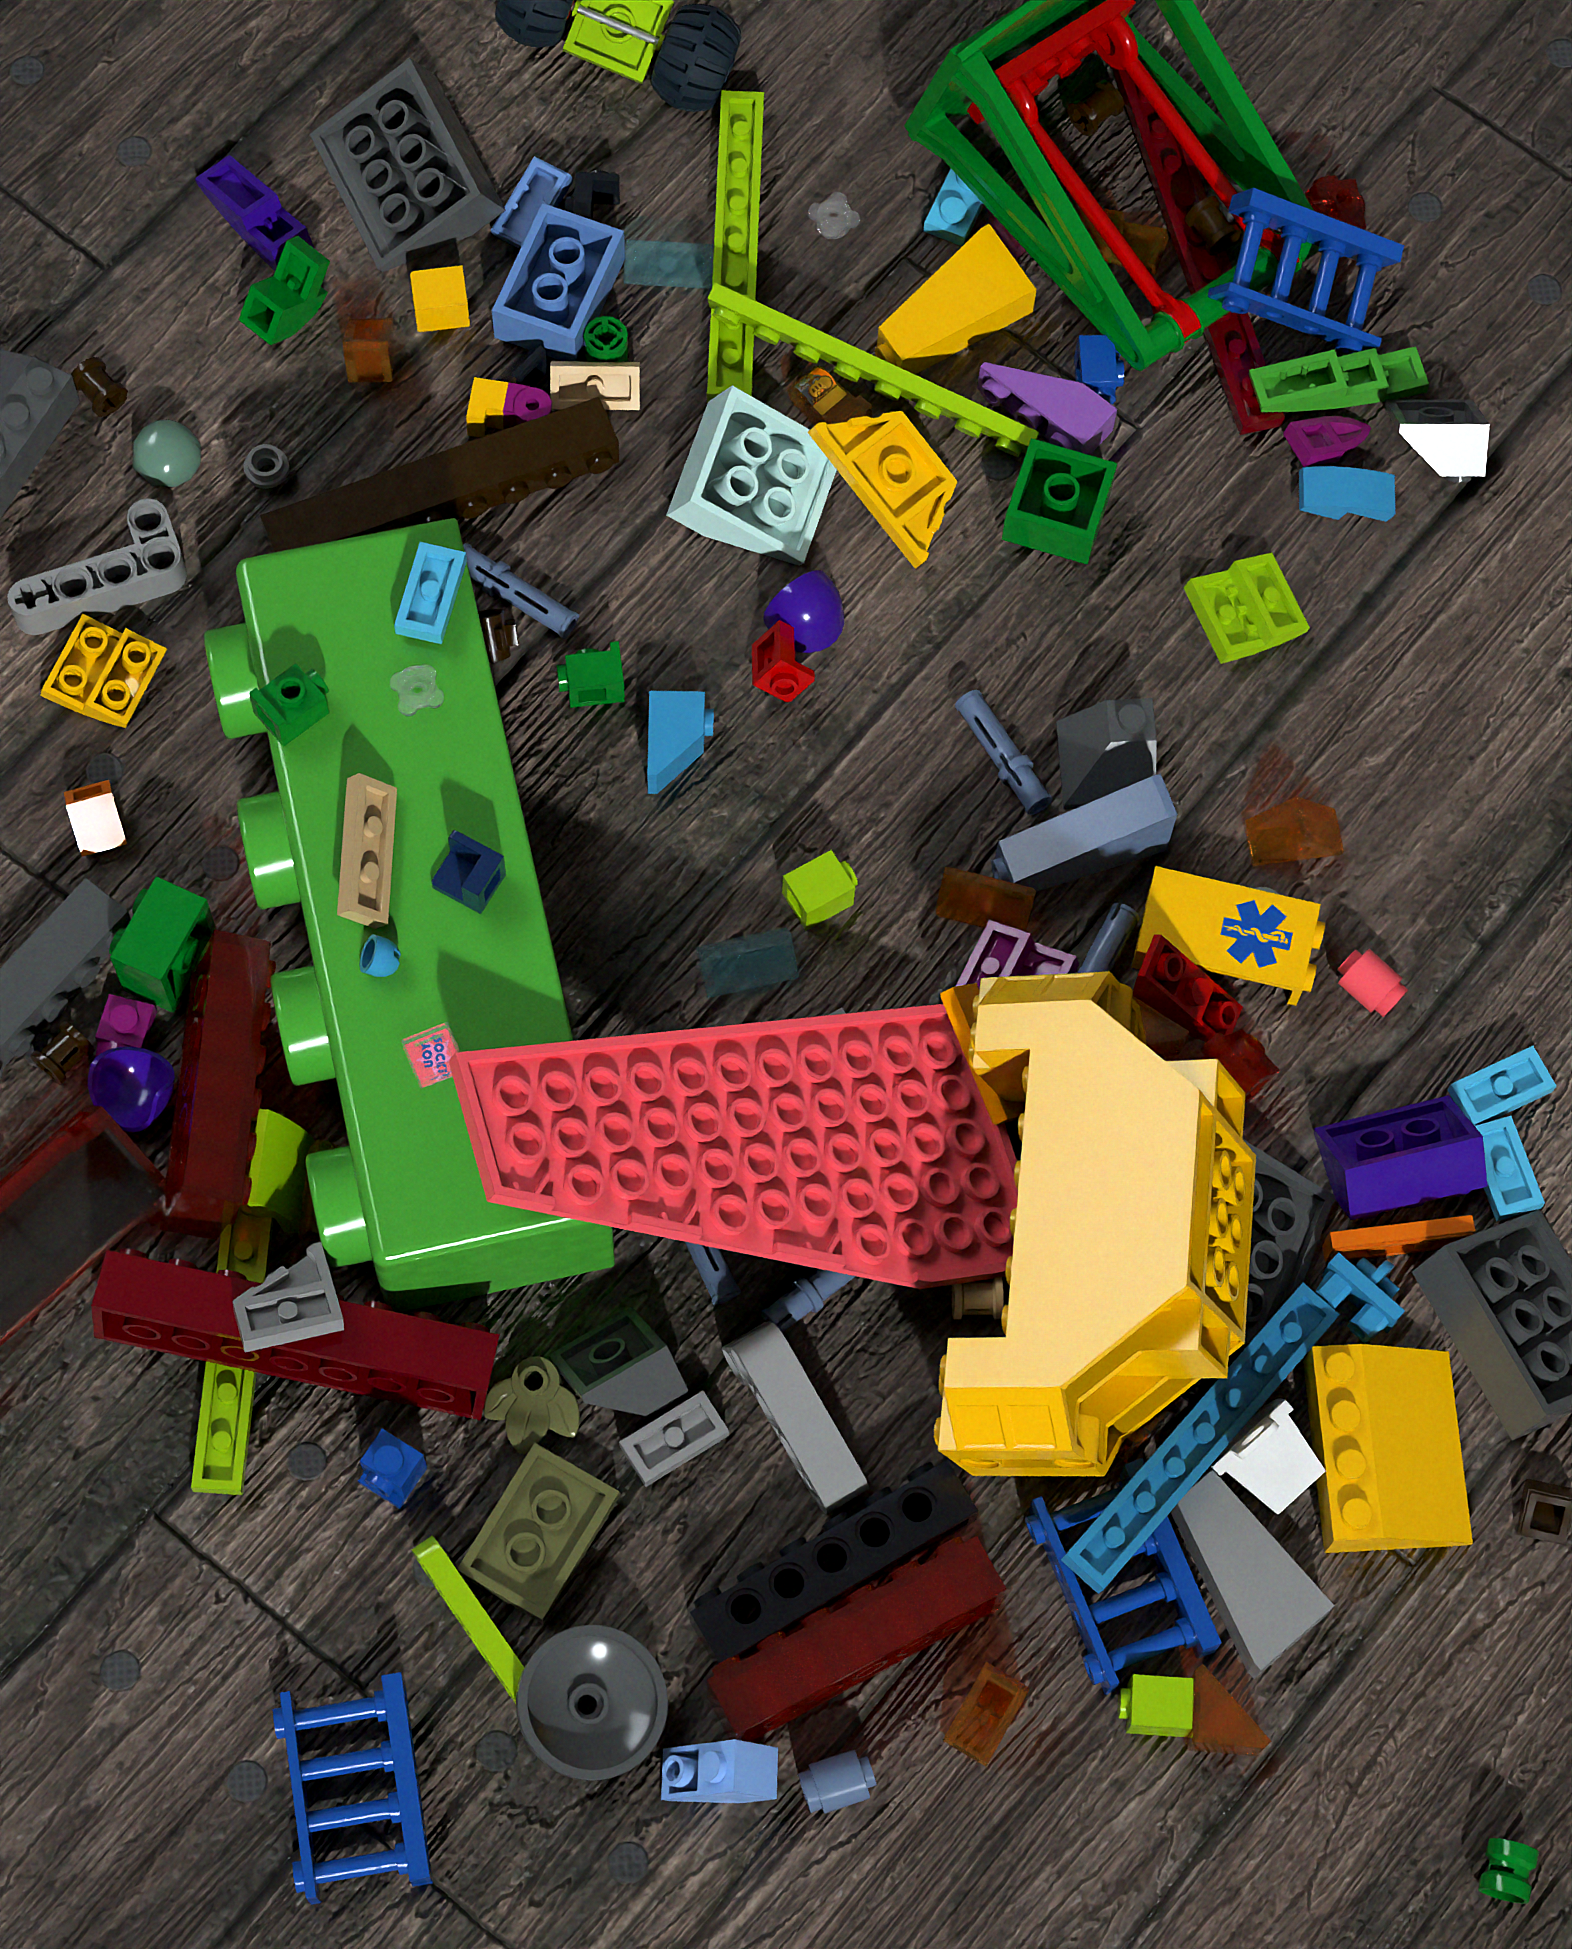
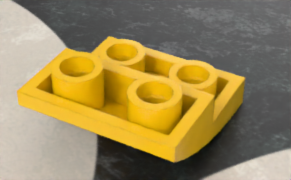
(103, 672)

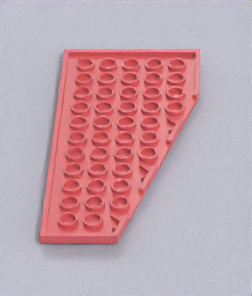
(768, 1139)

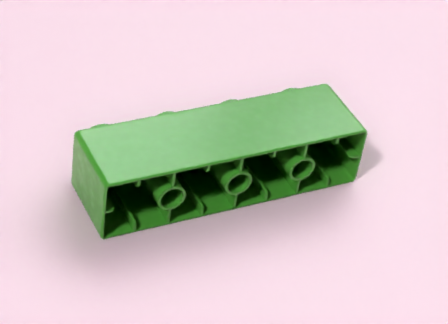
(410, 1175)

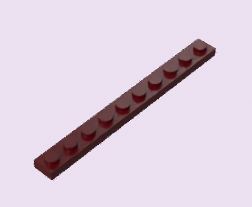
(1177, 191)

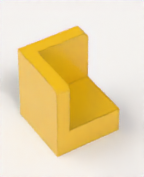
(440, 298)

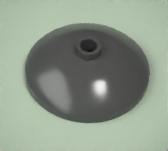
(625, 1695)

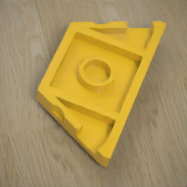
(892, 476)

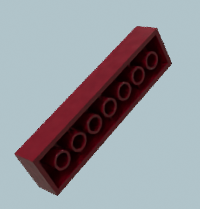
(376, 1355)

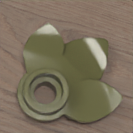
(530, 1411)

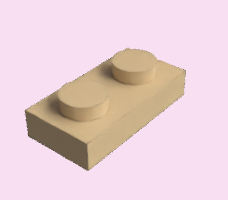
(579, 381)

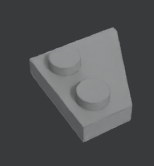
(290, 1304)

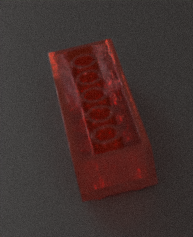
(218, 1086)
(855, 1641)

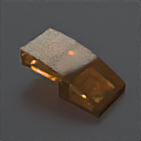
(1145, 240)

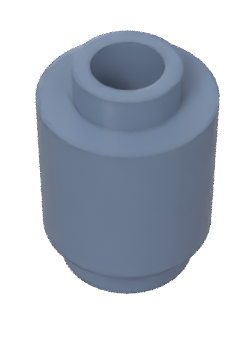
(837, 1782)

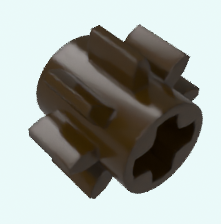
(498, 634)

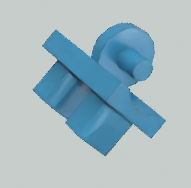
(1367, 1289)

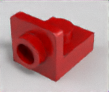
(775, 664)

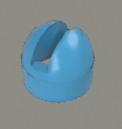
(379, 957)

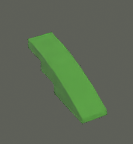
(1338, 382)

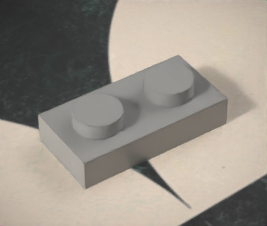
(674, 1438)

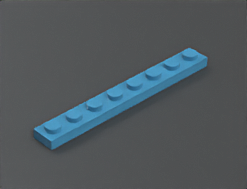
(1199, 1439)

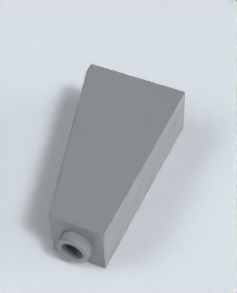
(1249, 1575)

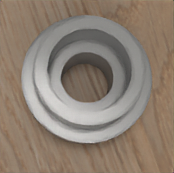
(266, 455)

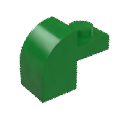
(291, 297)

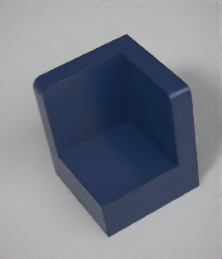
(469, 872)

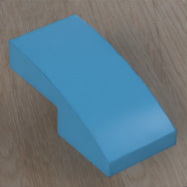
(1339, 490)

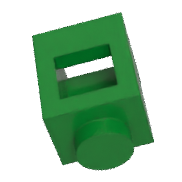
(592, 677)
(286, 716)

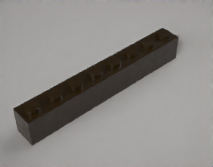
(455, 481)

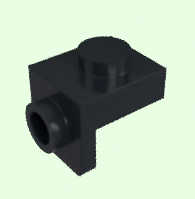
(592, 189)

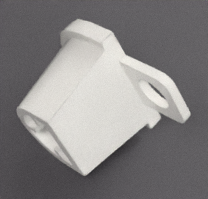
(1271, 1457)

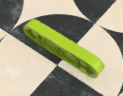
(470, 1614)

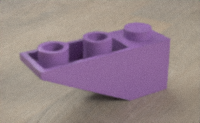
(1057, 408)

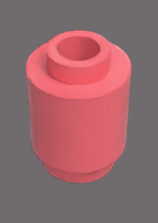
(1371, 981)

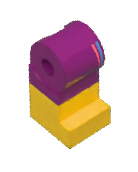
(503, 405)

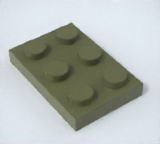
(538, 1532)

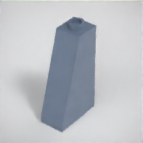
(1090, 838)

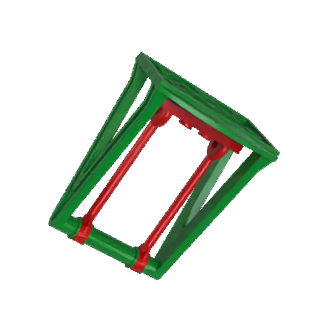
(996, 81)

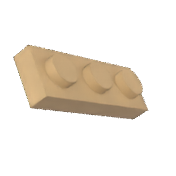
(367, 851)

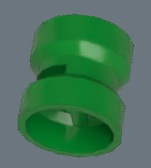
(606, 340)
(1508, 1870)

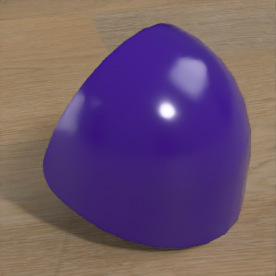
(812, 608)
(131, 1085)

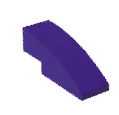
(251, 209)

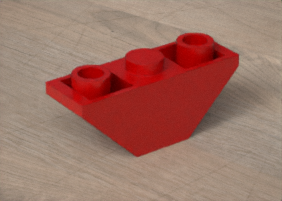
(1184, 992)

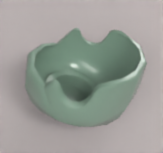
(166, 453)

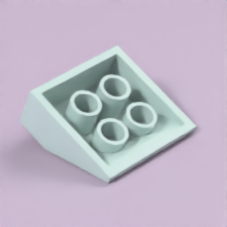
(753, 479)

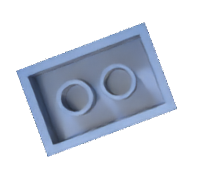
(558, 283)

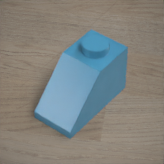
(675, 734)

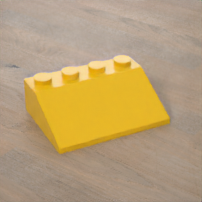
(1388, 1448)

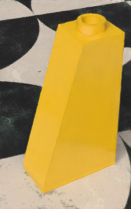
(958, 305)

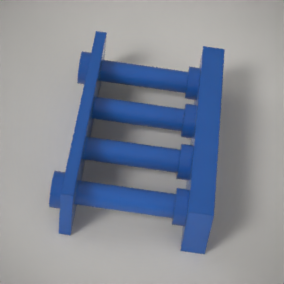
(1334, 240)
(1172, 1584)
(400, 1806)

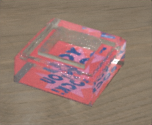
(429, 1054)

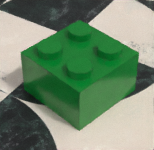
(1059, 501)
(162, 943)

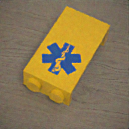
(1233, 929)

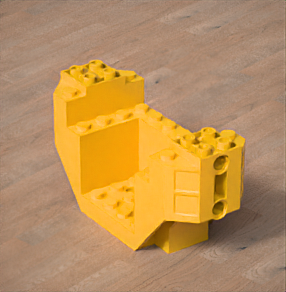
(1121, 1232)

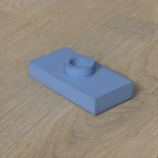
(538, 185)

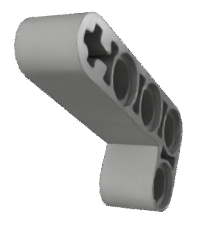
(96, 574)
(797, 1415)

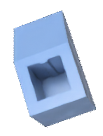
(720, 1772)

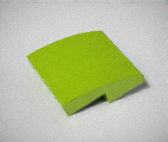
(1246, 608)
(279, 1169)

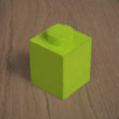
(819, 889)
(1157, 1705)

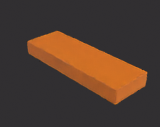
(1397, 1238)

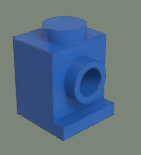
(1099, 365)
(391, 1468)

